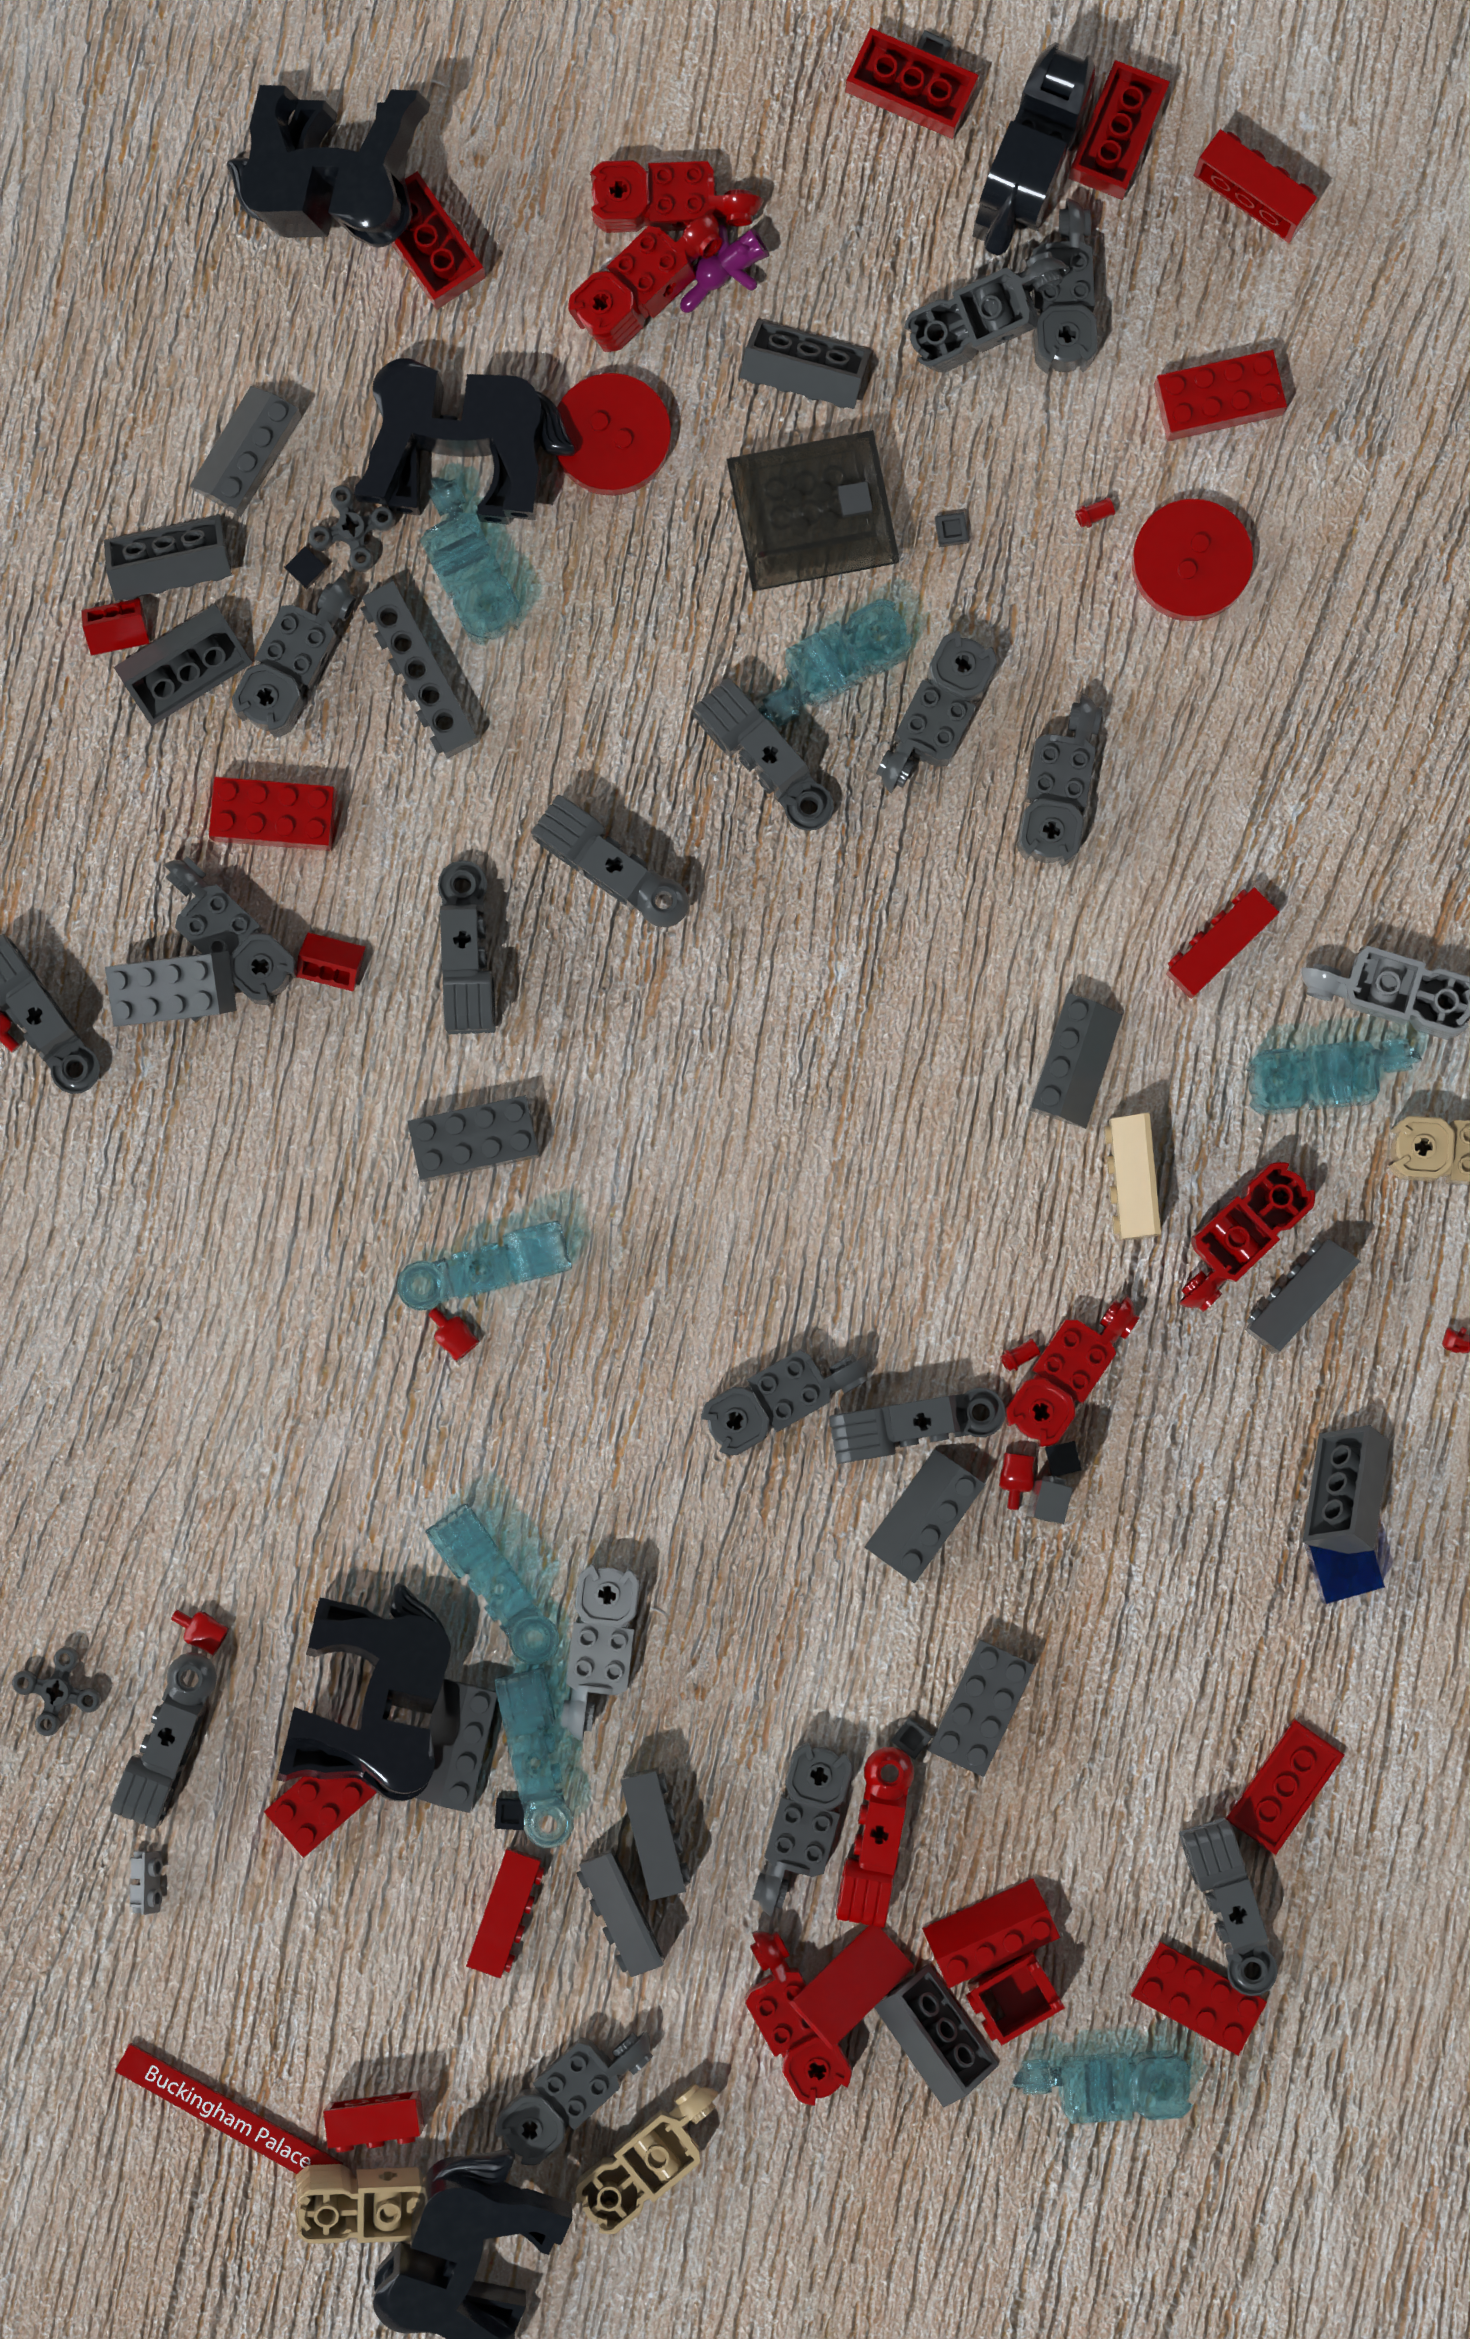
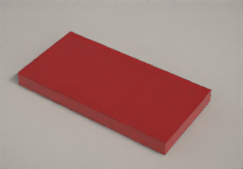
(1284, 1786)
(851, 1985)

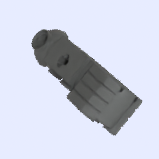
(1069, 305)
(981, 314)
(291, 661)
(939, 708)
(738, 725)
(1059, 788)
(579, 842)
(219, 924)
(466, 988)
(55, 1037)
(778, 1398)
(874, 1430)
(153, 1778)
(803, 1822)
(1219, 1867)
(568, 2095)

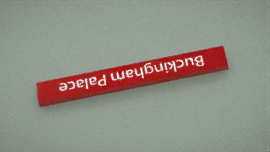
(220, 2111)

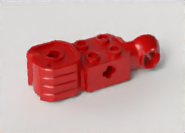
(664, 196)
(641, 282)
(1246, 1231)
(1068, 1373)
(869, 1879)
(786, 2030)

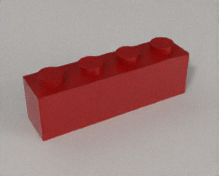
(1222, 943)
(504, 1912)

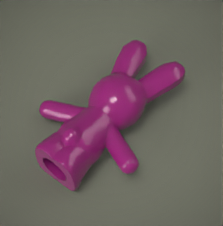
(730, 261)

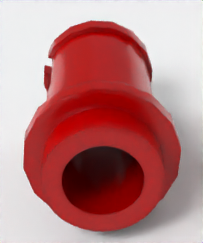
(1094, 512)
(1019, 1355)

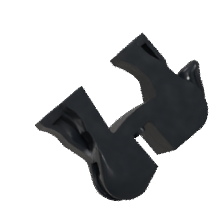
(1034, 147)
(303, 186)
(499, 419)
(408, 1673)
(432, 2279)

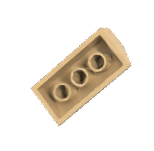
(1133, 1177)

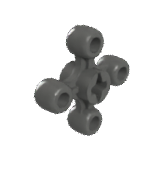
(341, 532)
(43, 1688)

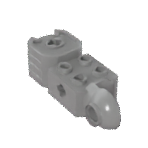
(1397, 991)
(599, 1643)

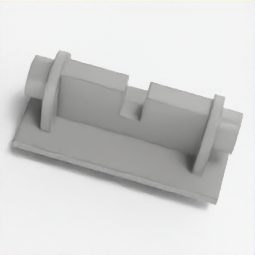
(147, 1896)

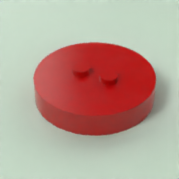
(617, 434)
(1192, 559)

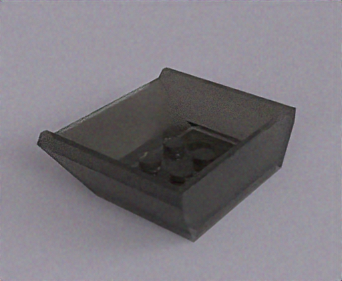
(794, 513)

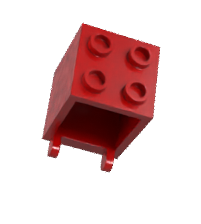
(1022, 1994)

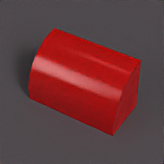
(115, 626)
(330, 961)

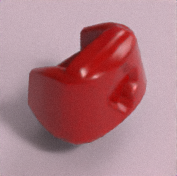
(1456, 1341)

